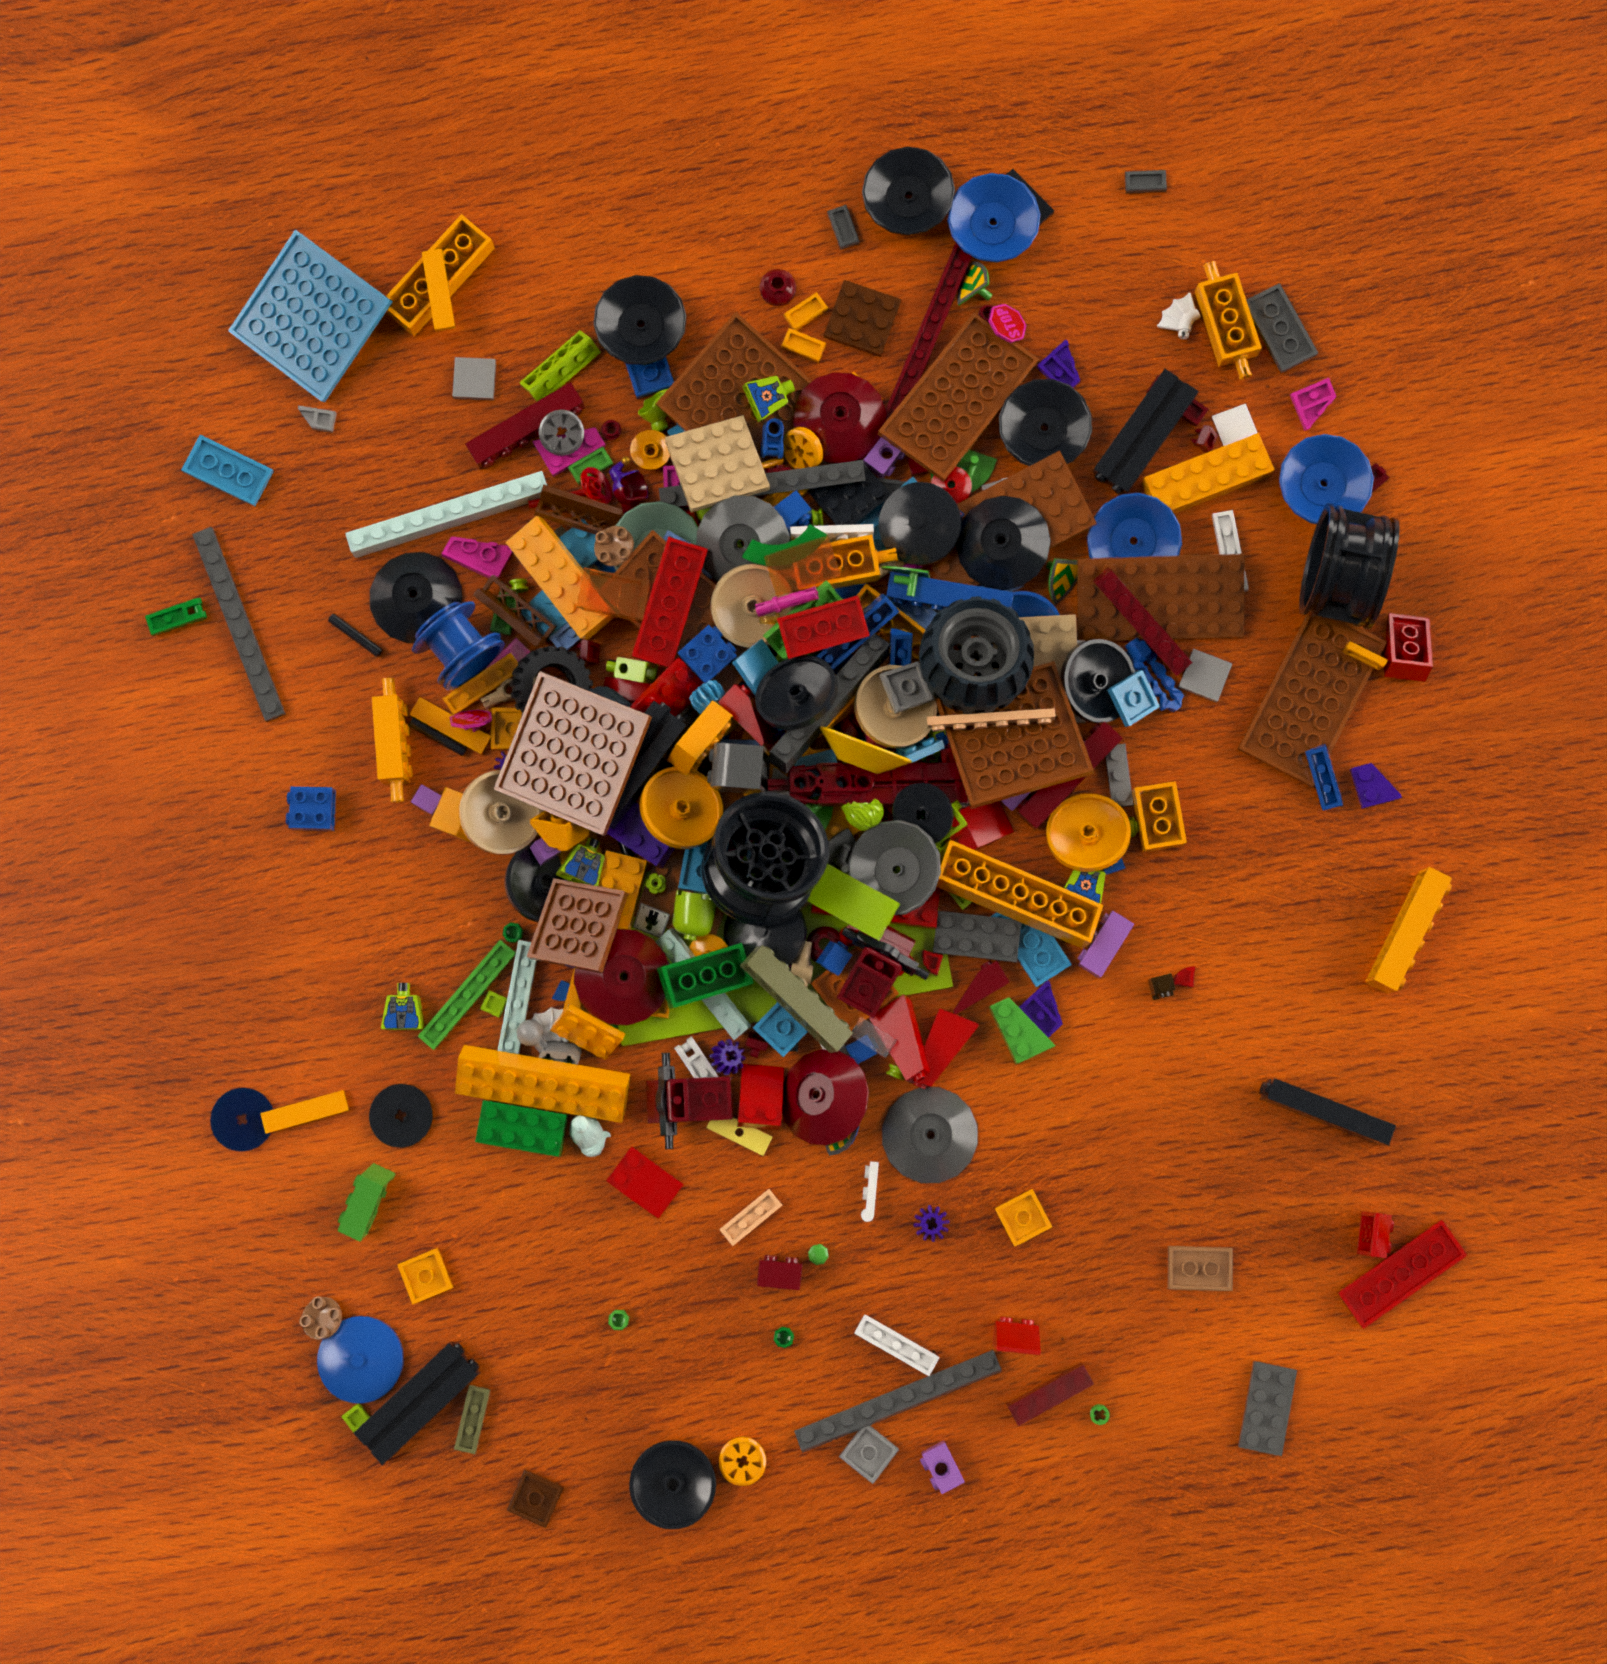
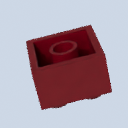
(779, 1273)

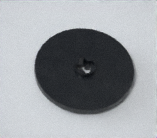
(933, 801)
(386, 1107)

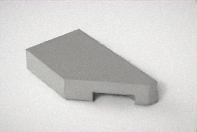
(318, 418)

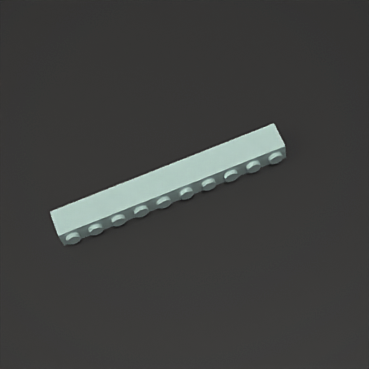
(445, 515)

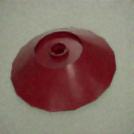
(847, 436)
(628, 1000)
(841, 1098)

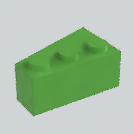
(1019, 1031)
(364, 1201)

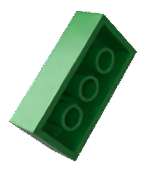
(704, 976)
(522, 1128)

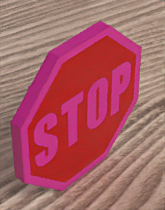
(1007, 323)
(471, 719)

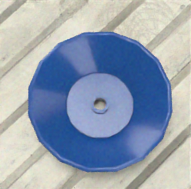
(998, 200)
(1327, 460)
(1139, 517)

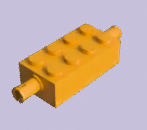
(1228, 320)
(857, 561)
(391, 740)

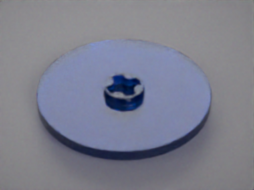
(225, 1119)

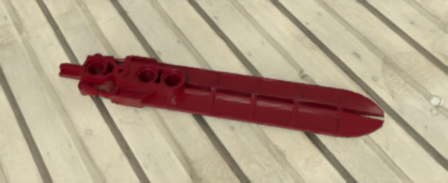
(834, 795)

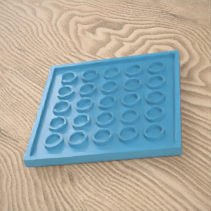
(310, 316)

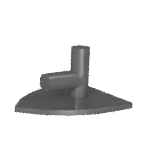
(840, 849)

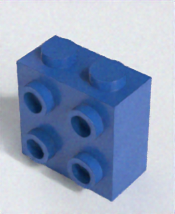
(708, 654)
(311, 808)

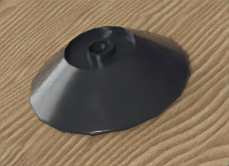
(903, 173)
(637, 301)
(1049, 405)
(1016, 559)
(391, 590)

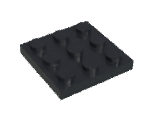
(851, 501)

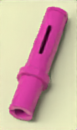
(787, 601)

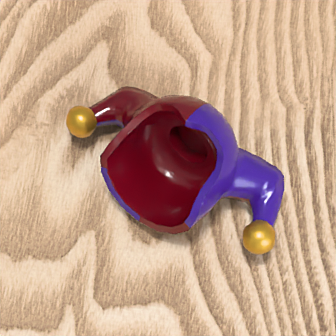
(629, 486)

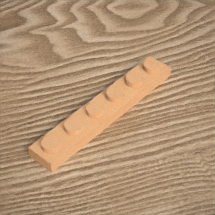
(981, 720)

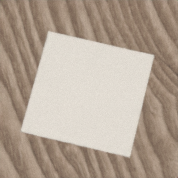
(1234, 424)

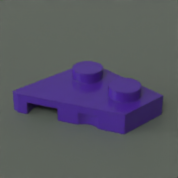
(1060, 366)
(1372, 786)
(1043, 1010)

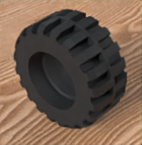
(542, 658)

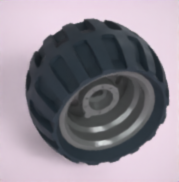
(990, 624)

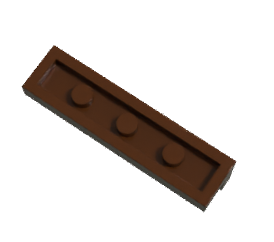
(579, 508)
(512, 618)

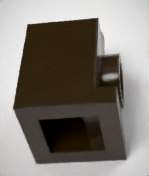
(1161, 986)

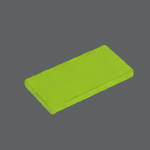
(853, 902)

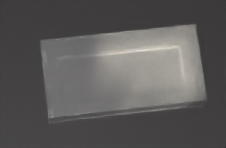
(873, 1037)

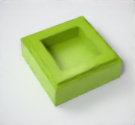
(494, 1004)
(355, 1417)

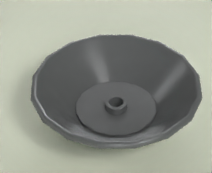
(737, 520)
(893, 846)
(907, 1140)

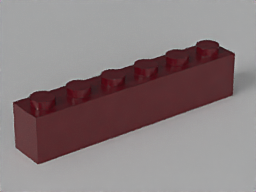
(521, 427)
(1142, 621)
(1047, 799)

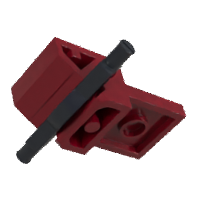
(877, 968)
(685, 1100)

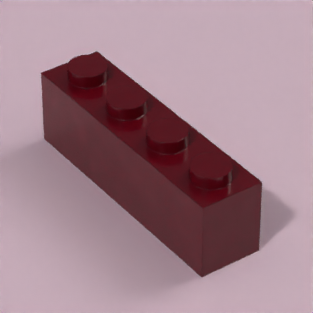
(1050, 1394)

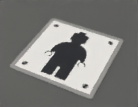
(651, 920)

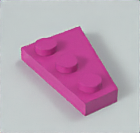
(558, 464)
(479, 557)

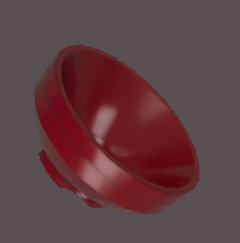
(780, 296)
(818, 934)

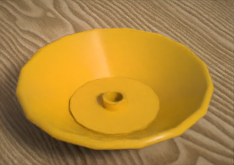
(862, 753)

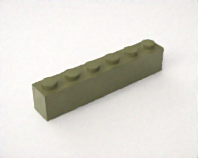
(797, 998)

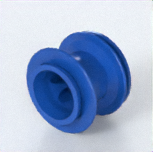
(457, 644)

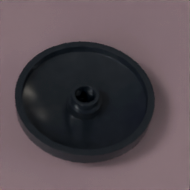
(920, 523)
(1089, 673)
(796, 692)
(529, 883)
(783, 939)
(672, 1484)

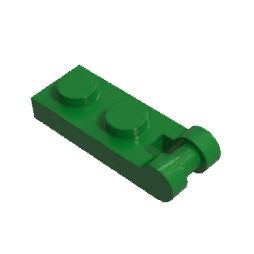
(175, 617)

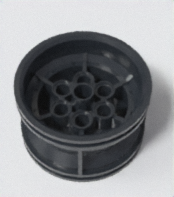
(1349, 566)
(729, 878)

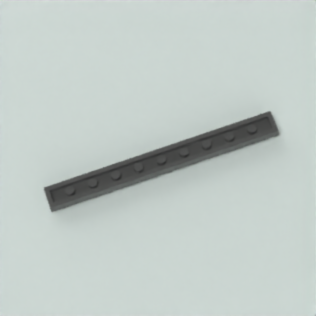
(789, 480)
(239, 624)
(897, 1401)

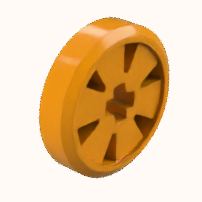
(804, 439)
(736, 1449)

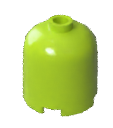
(693, 914)

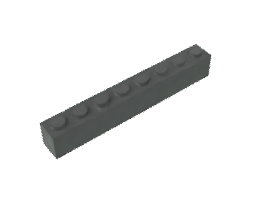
(796, 742)

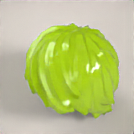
(863, 814)

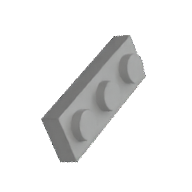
(1119, 776)

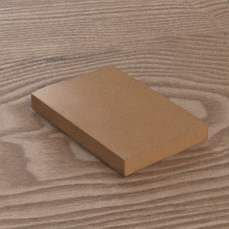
(1200, 1268)

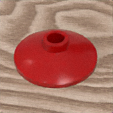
(962, 484)

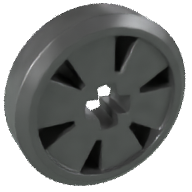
(548, 432)

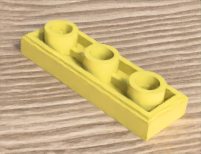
(751, 1139)

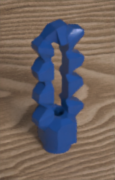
(1140, 652)

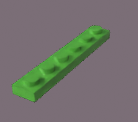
(467, 995)

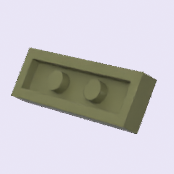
(472, 1419)

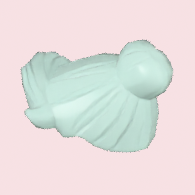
(588, 1135)

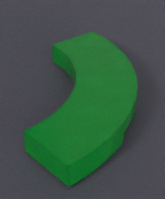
(756, 551)

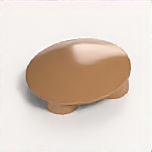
(613, 545)
(321, 1318)

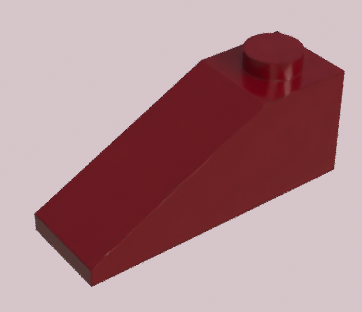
(985, 982)

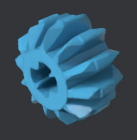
(705, 694)

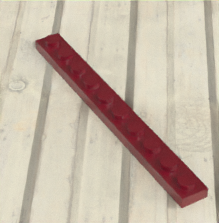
(930, 327)

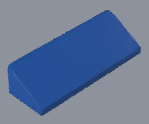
(900, 647)
(1324, 777)

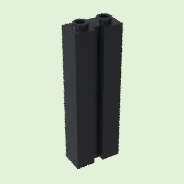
(1145, 432)
(655, 749)
(1327, 1111)
(417, 1402)

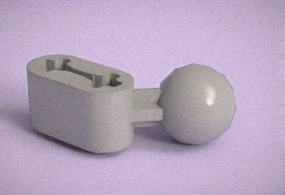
(531, 1034)

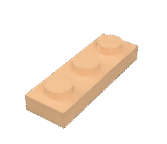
(750, 1217)

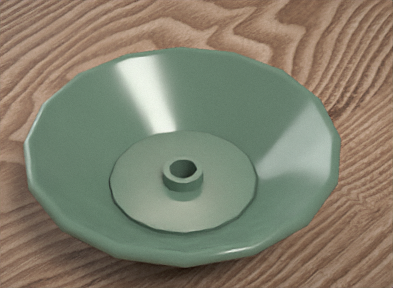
(660, 518)

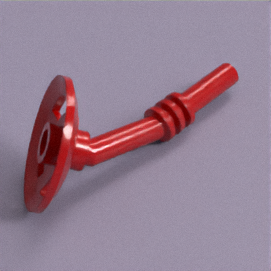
(590, 488)

